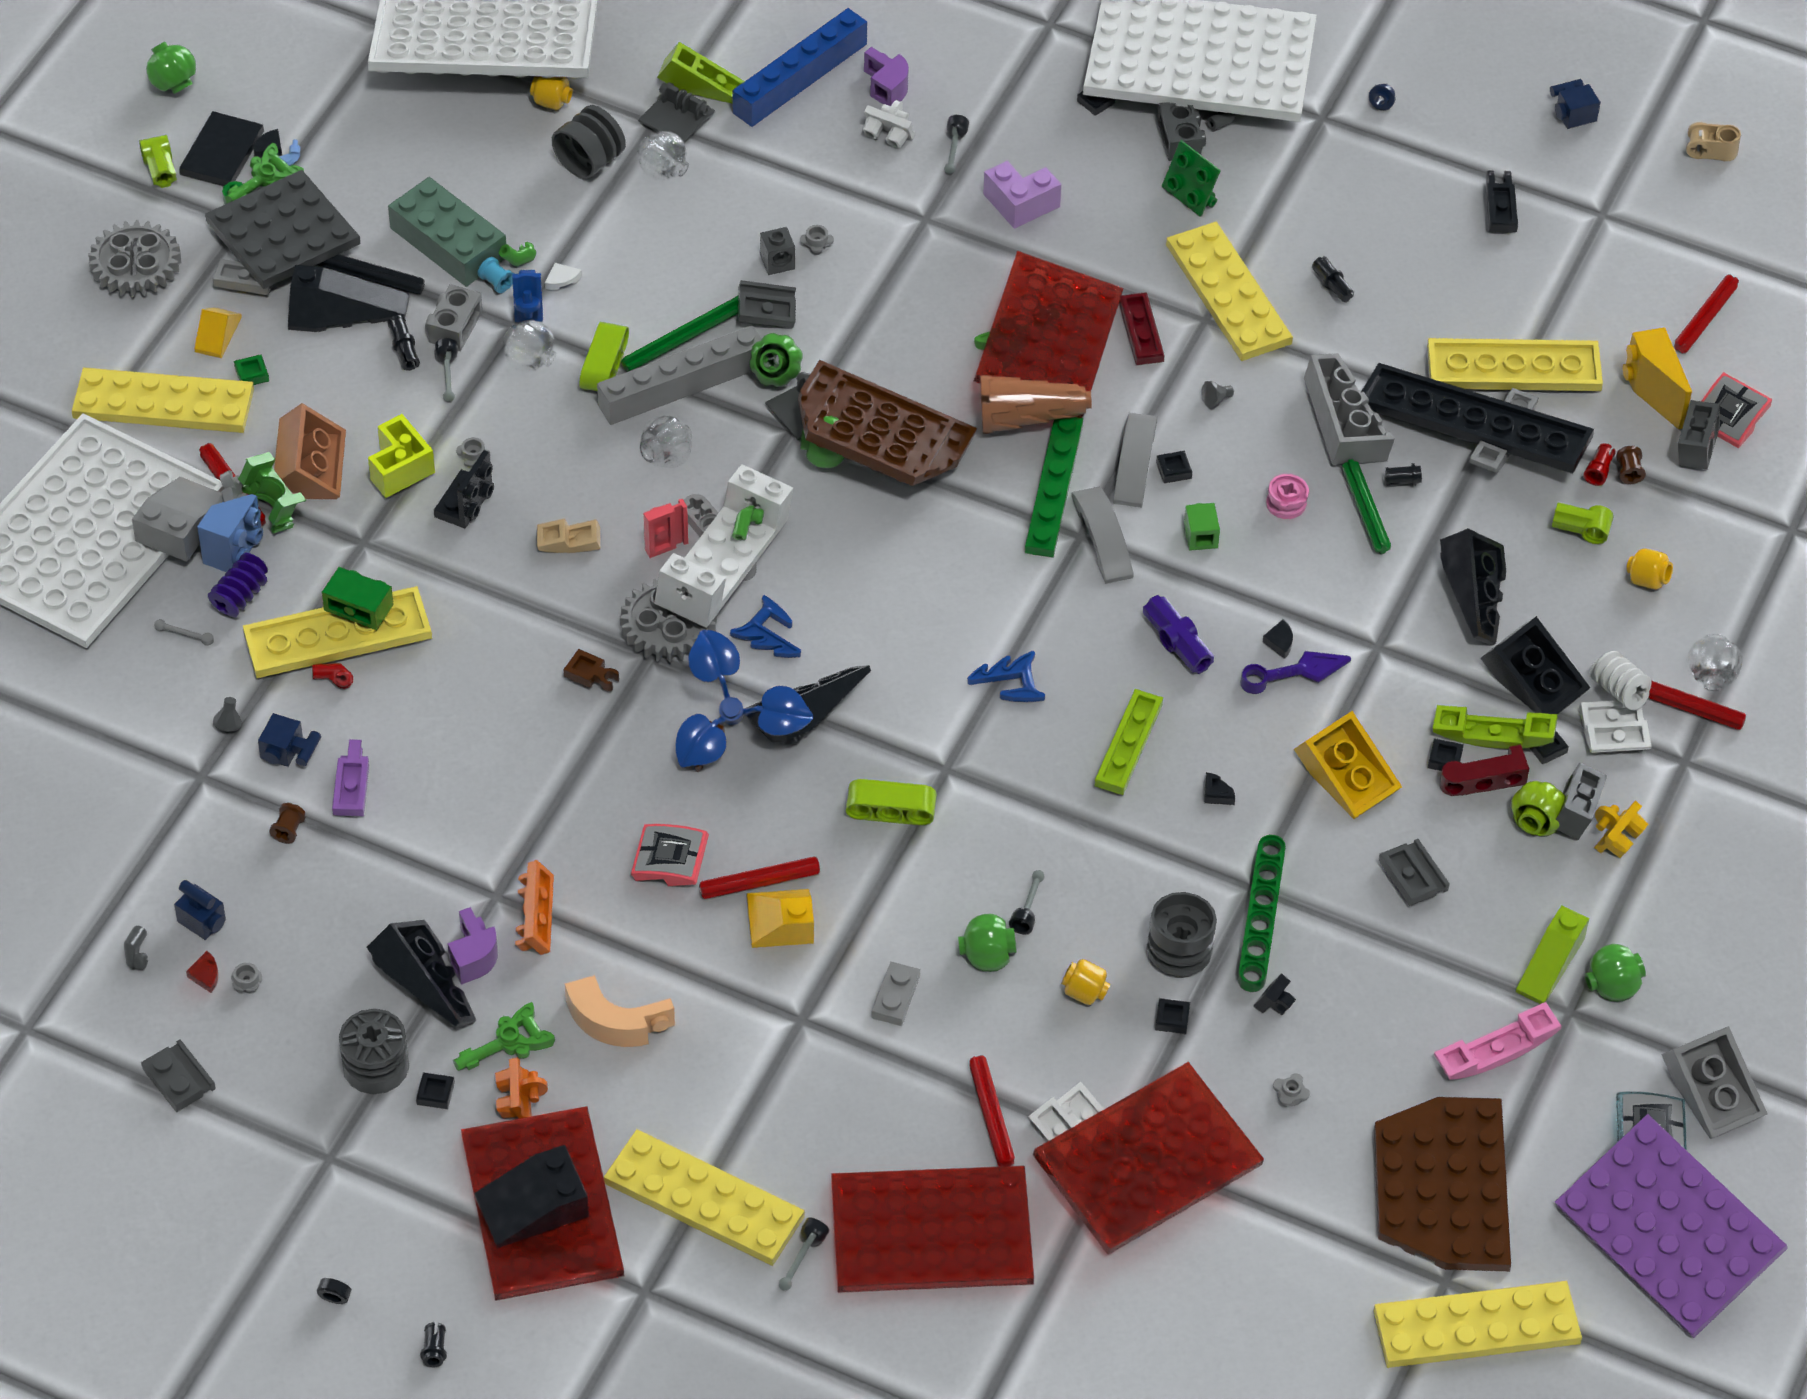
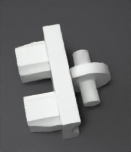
(889, 119)

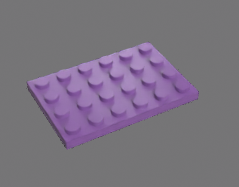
(1671, 1225)

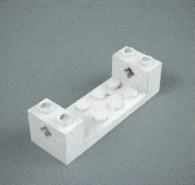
(718, 562)

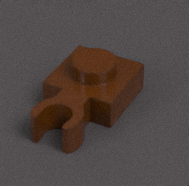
(588, 668)

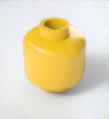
(551, 91)
(1650, 568)
(1085, 982)

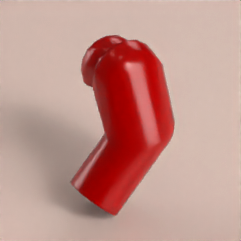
(334, 672)

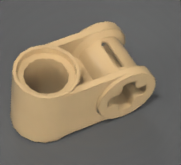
(1716, 142)

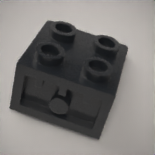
(467, 493)

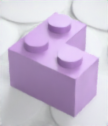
(1018, 197)

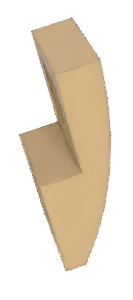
(565, 538)

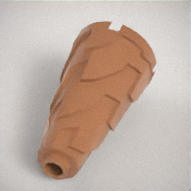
(1015, 402)

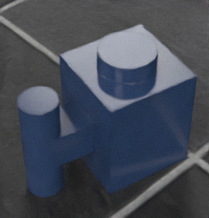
(1576, 103)
(284, 739)
(199, 910)

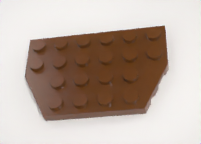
(880, 426)
(1445, 1183)

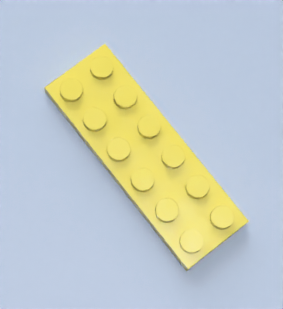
(1229, 291)
(1516, 364)
(163, 400)
(323, 637)
(704, 1197)
(1477, 1324)

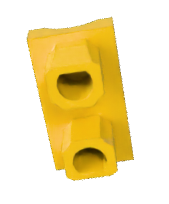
(1613, 838)

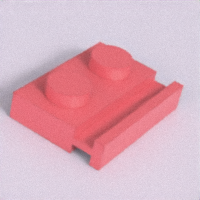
(665, 528)

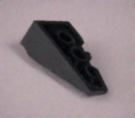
(332, 298)
(1475, 571)
(819, 699)
(414, 959)

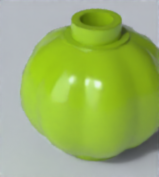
(1536, 804)

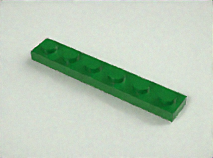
(1054, 487)

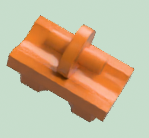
(523, 1088)

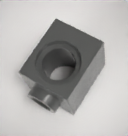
(777, 250)

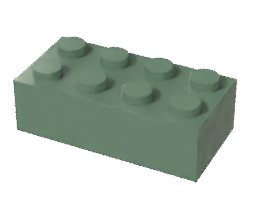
(445, 230)

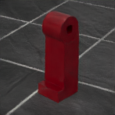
(1485, 774)

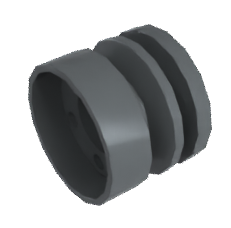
(588, 142)
(1181, 934)
(374, 1051)

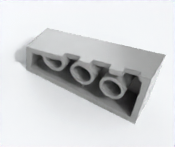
(1344, 414)

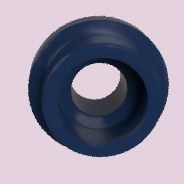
(1384, 91)

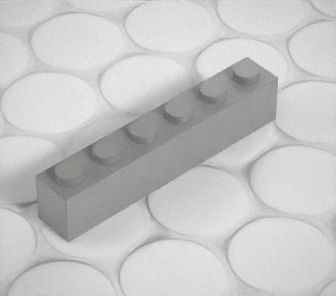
(677, 376)

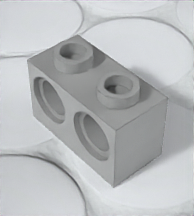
(454, 315)

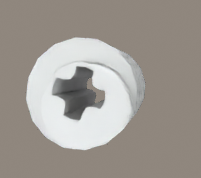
(1622, 679)

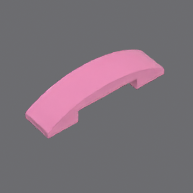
(1500, 1046)

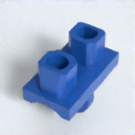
(527, 296)

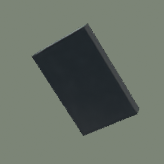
(221, 149)

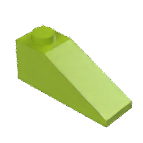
(698, 74)
(1553, 954)

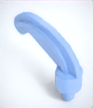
(294, 153)

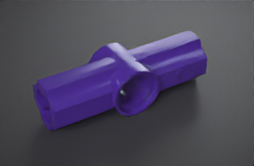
(1178, 634)

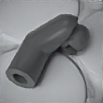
(1220, 120)
(132, 946)

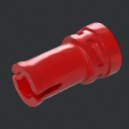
(1598, 468)

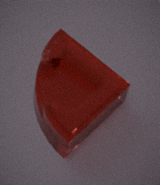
(204, 972)

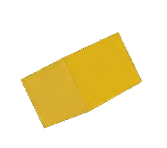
(215, 331)

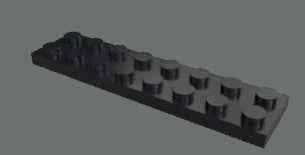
(1477, 417)

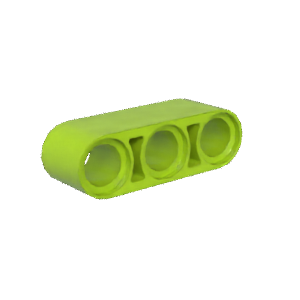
(604, 355)
(891, 802)

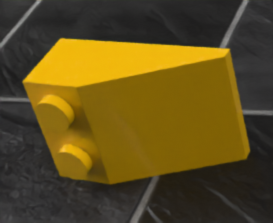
(1658, 375)
(1348, 765)

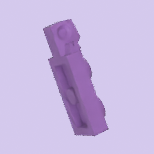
(351, 782)

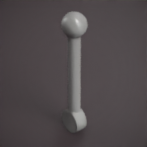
(207, 638)

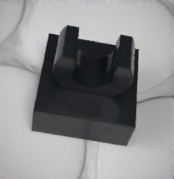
(1276, 996)

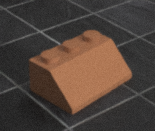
(310, 453)

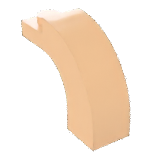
(613, 1023)

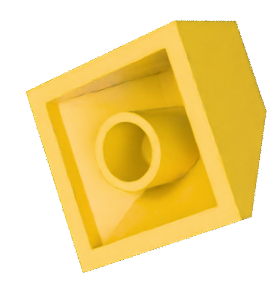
(781, 918)

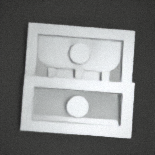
(1614, 727)
(1066, 1112)

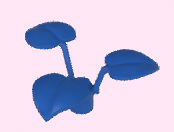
(704, 743)

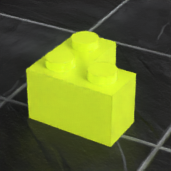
(402, 458)

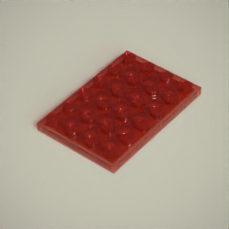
(1049, 325)
(1148, 1157)
(932, 1229)
(562, 1256)

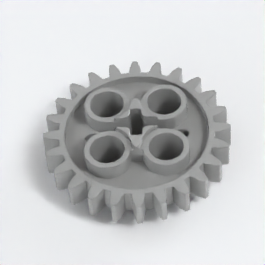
(114, 255)
(657, 628)

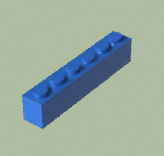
(799, 67)

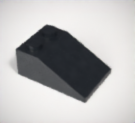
(1536, 669)
(533, 1198)

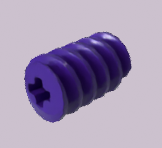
(239, 585)

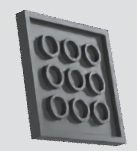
(282, 228)

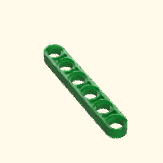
(1266, 913)

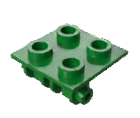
(1191, 179)

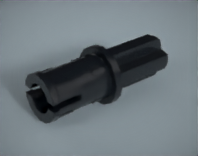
(1332, 278)

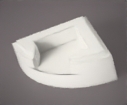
(561, 276)

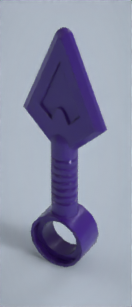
(1311, 665)

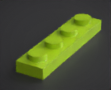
(1129, 742)

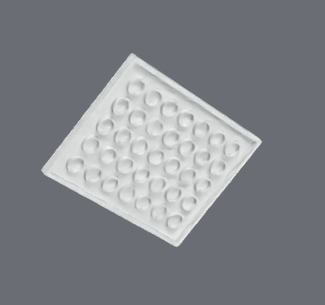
(484, 37)
(1202, 56)
(71, 532)

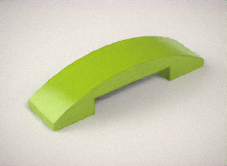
(1494, 732)

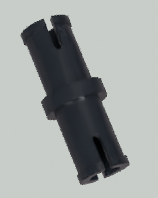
(403, 342)

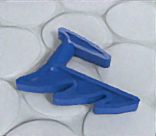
(764, 638)
(1018, 668)

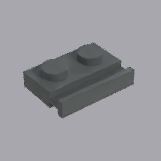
(766, 304)
(1413, 872)
(178, 1075)

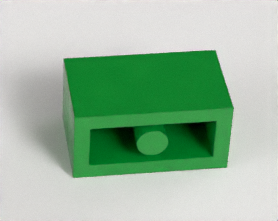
(357, 598)

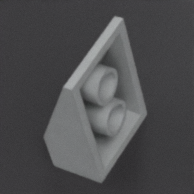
(172, 515)
(1715, 1082)

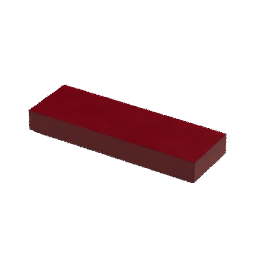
(1141, 328)

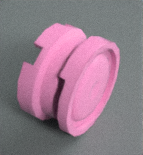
(1287, 496)

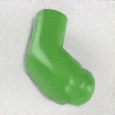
(520, 257)
(744, 519)

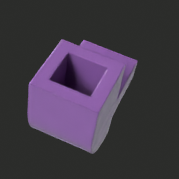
(887, 75)
(476, 951)

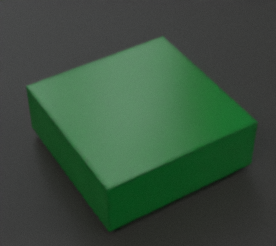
(252, 369)

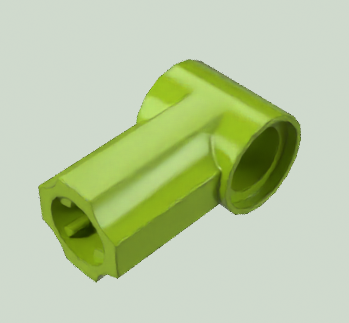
(158, 157)
(1591, 523)

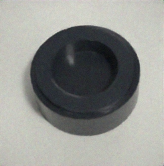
(334, 1291)

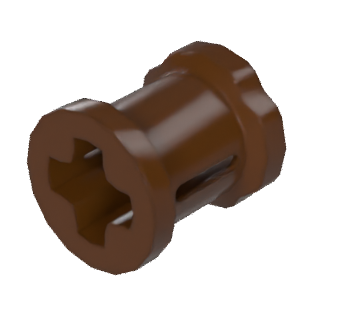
(1630, 462)
(288, 821)

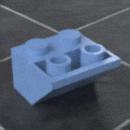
(229, 531)

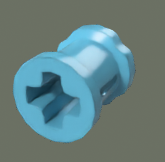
(495, 274)

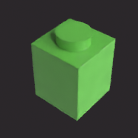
(1201, 526)

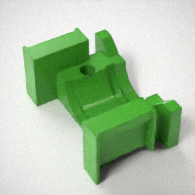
(263, 481)

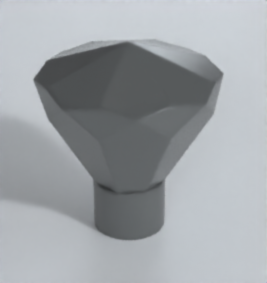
(1214, 393)
(228, 718)

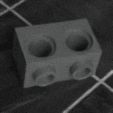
(1180, 124)
(1699, 434)
(1581, 800)

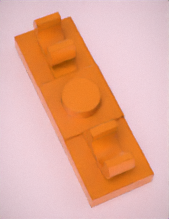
(536, 908)

